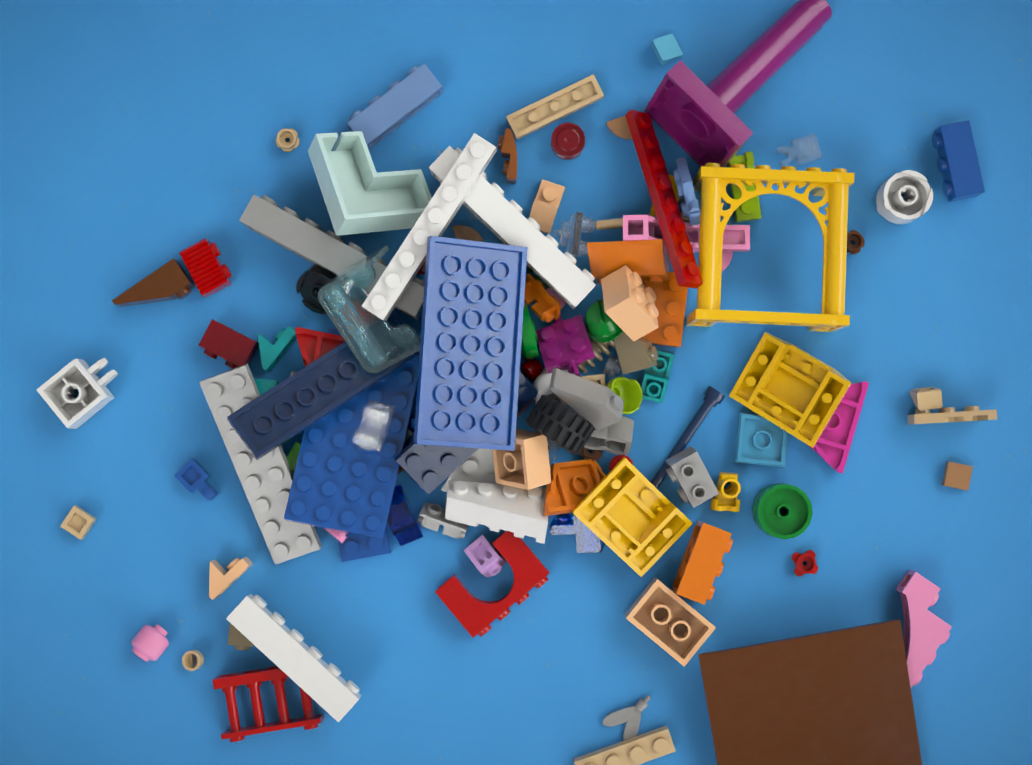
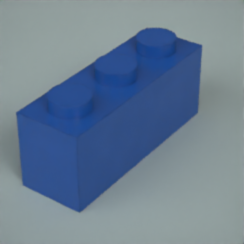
(958, 161)

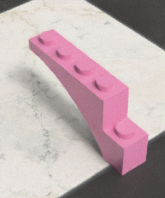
(644, 227)
(921, 628)

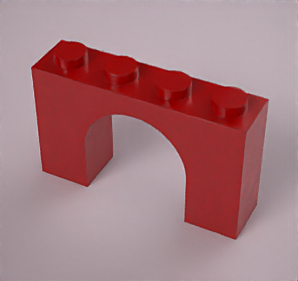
(478, 614)

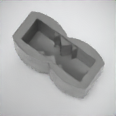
(614, 438)

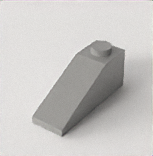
(587, 398)

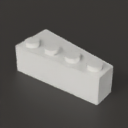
(498, 507)

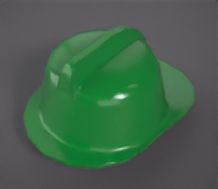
(600, 325)

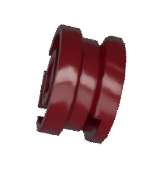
(568, 141)

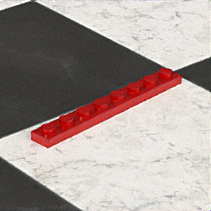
(664, 200)

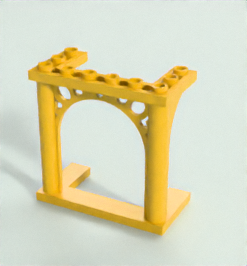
(833, 186)

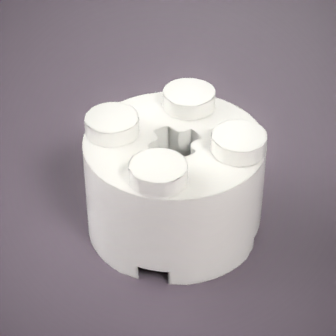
(916, 191)

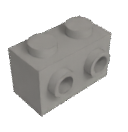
(691, 476)

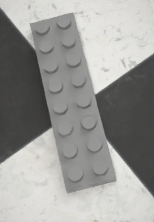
(265, 480)

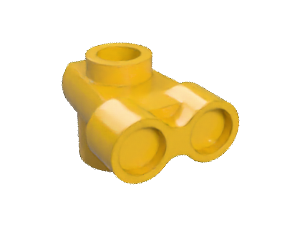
(727, 497)

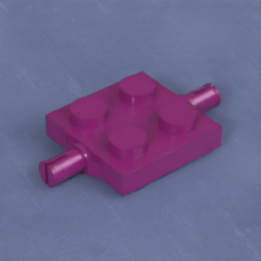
(565, 344)

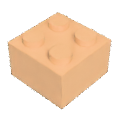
(630, 303)
(527, 465)

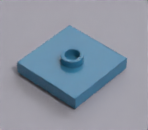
(760, 442)

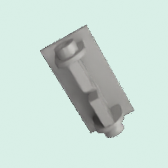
(433, 515)

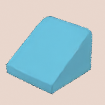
(666, 49)

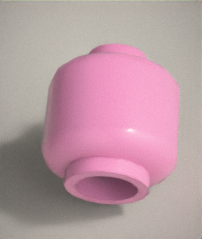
(150, 642)

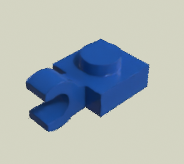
(194, 477)

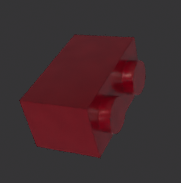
(228, 344)

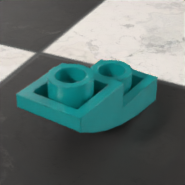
(656, 378)

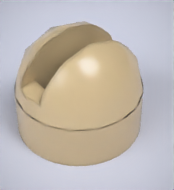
(189, 660)

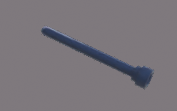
(711, 399)

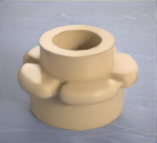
(287, 133)

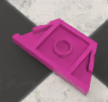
(837, 436)

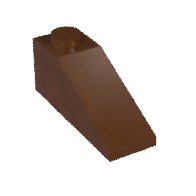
(162, 285)

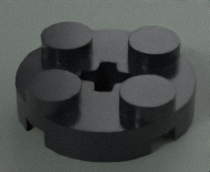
(308, 284)

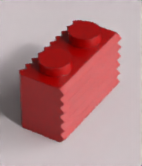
(206, 267)

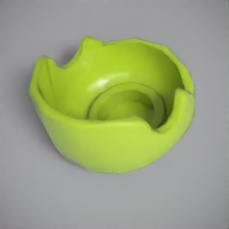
(629, 392)

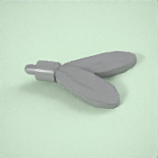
(630, 715)

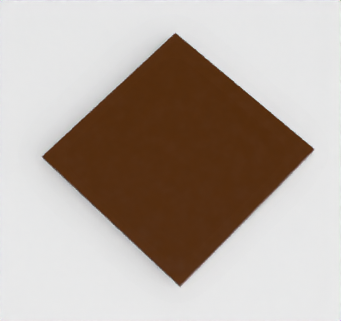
(814, 700)

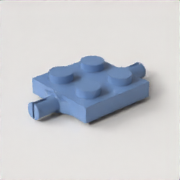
(686, 194)

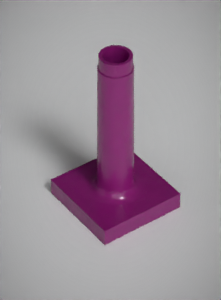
(703, 115)

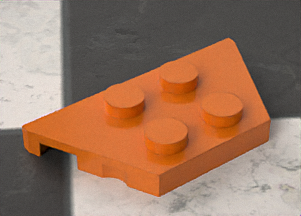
(570, 485)

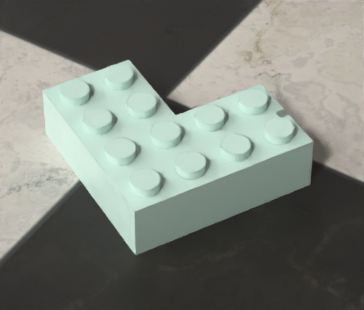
(358, 195)

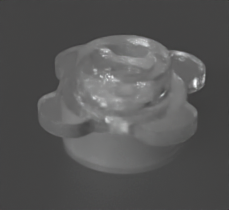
(612, 366)

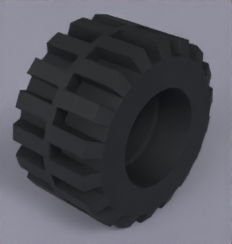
(560, 424)

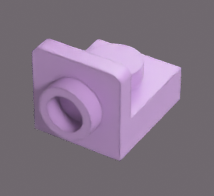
(484, 557)

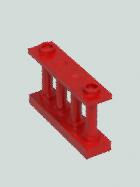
(253, 680)

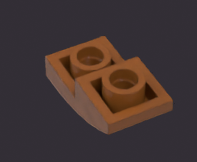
(508, 150)

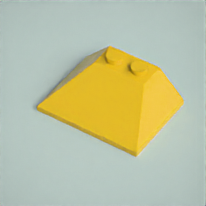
(790, 388)
(632, 517)

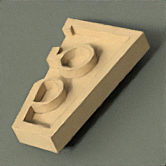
(948, 414)

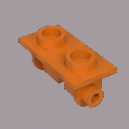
(546, 306)

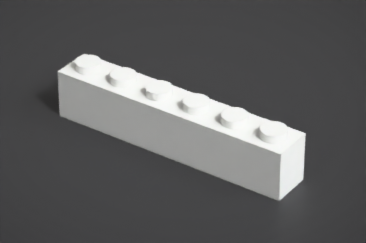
(294, 657)

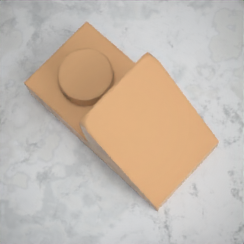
(546, 204)
(221, 579)

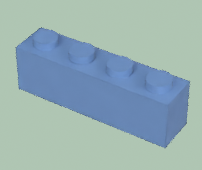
(396, 106)

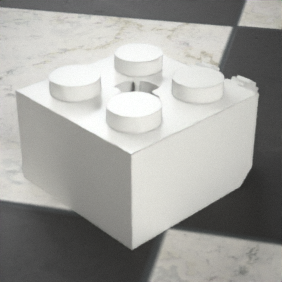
(92, 395)

